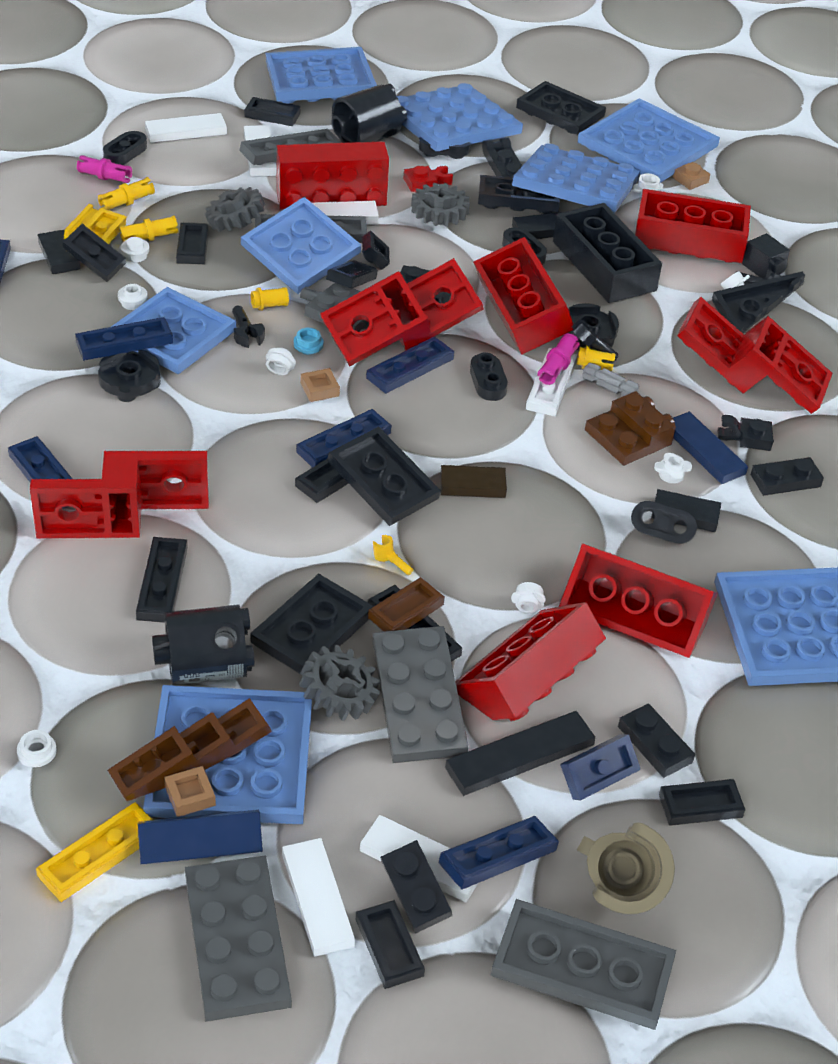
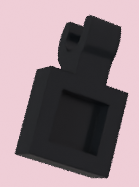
(750, 432)

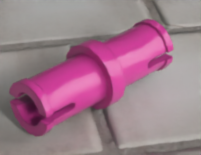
(104, 169)
(558, 359)

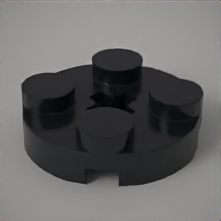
(603, 324)
(141, 379)

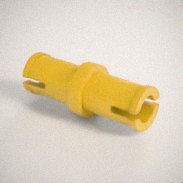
(126, 194)
(150, 229)

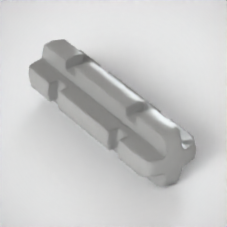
(609, 380)

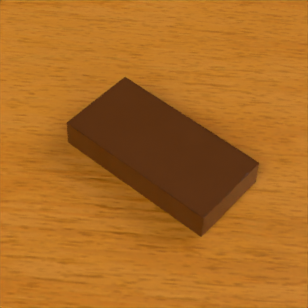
(406, 606)

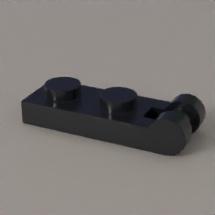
(501, 157)

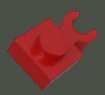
(423, 175)

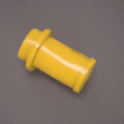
(269, 298)
(588, 355)

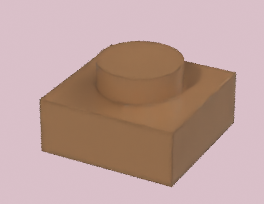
(691, 175)
(320, 385)
(190, 791)

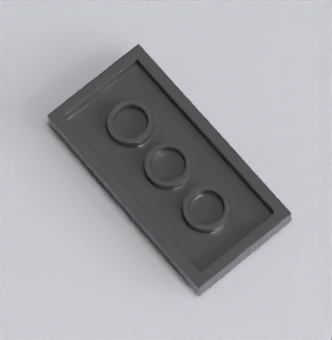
(419, 694)
(237, 938)
(584, 963)

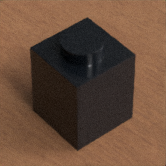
(765, 256)

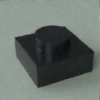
(375, 250)

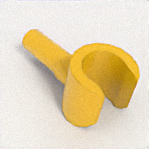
(386, 553)

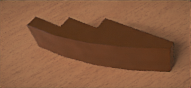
(199, 745)

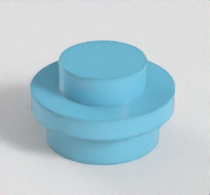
(308, 341)

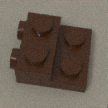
(632, 428)

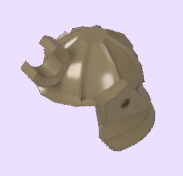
(629, 869)

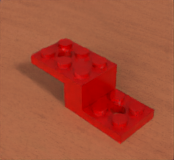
(401, 311)
(754, 355)
(114, 503)

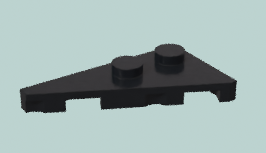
(751, 302)

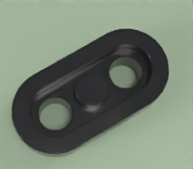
(125, 147)
(454, 151)
(513, 234)
(488, 376)
(664, 522)

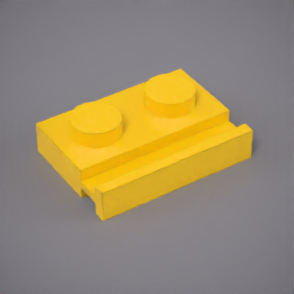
(101, 222)

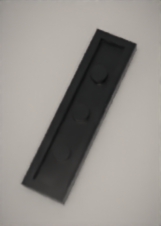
(519, 752)

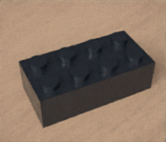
(607, 252)

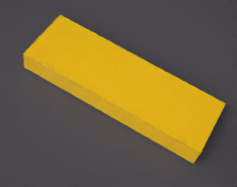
(93, 853)

